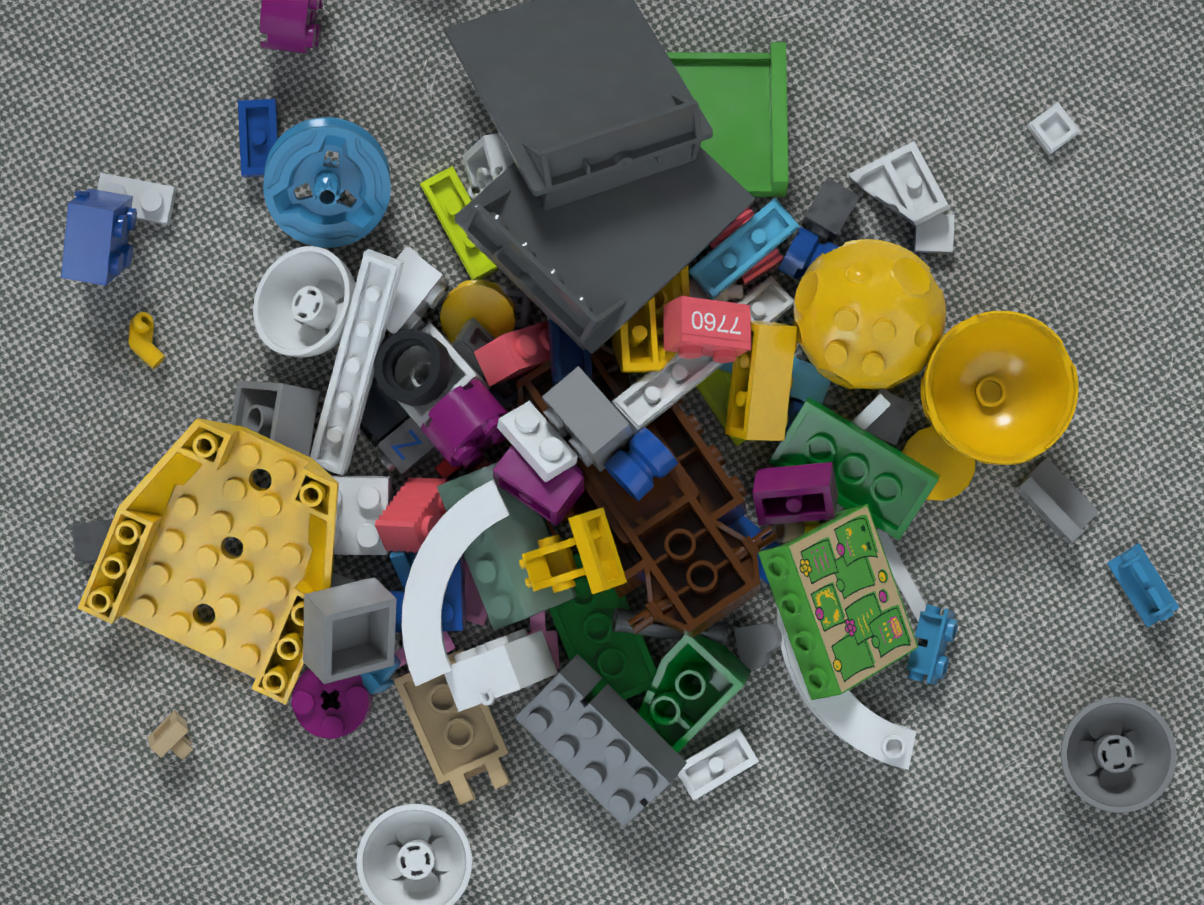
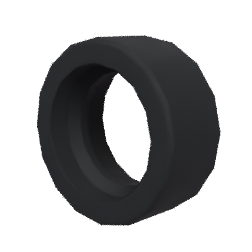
(387, 360)

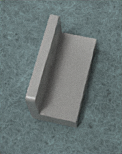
(1056, 500)

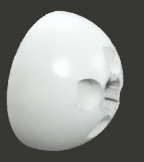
(303, 302)
(401, 876)

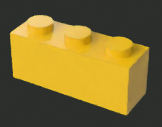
(762, 384)

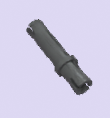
(717, 632)

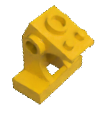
(555, 564)

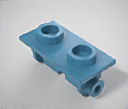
(1143, 585)
(932, 659)

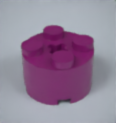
(290, 25)
(465, 425)
(333, 722)

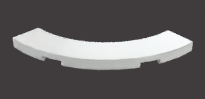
(430, 577)

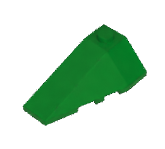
(691, 688)

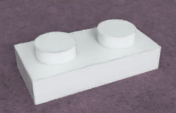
(152, 200)
(537, 441)
(717, 764)

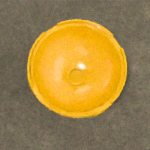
(869, 314)
(1000, 388)

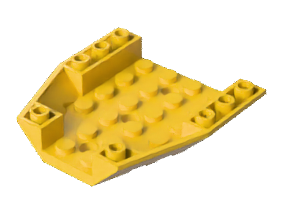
(172, 555)

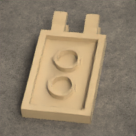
(454, 741)

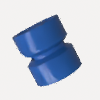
(803, 252)
(638, 466)

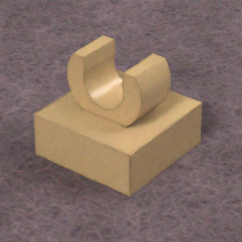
(171, 735)

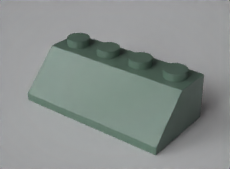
(497, 552)

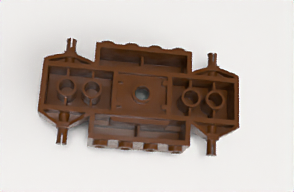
(680, 528)

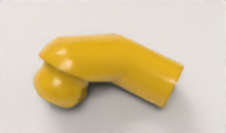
(141, 339)

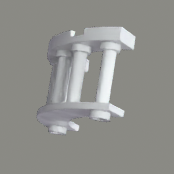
(850, 718)

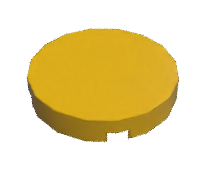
(479, 300)
(934, 453)

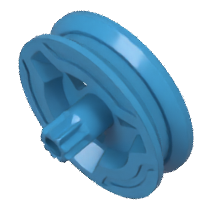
(321, 217)

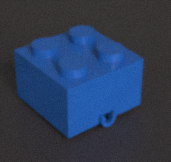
(98, 236)

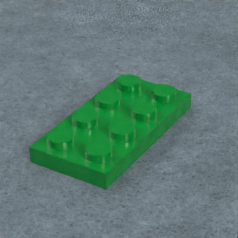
(863, 466)
(586, 630)

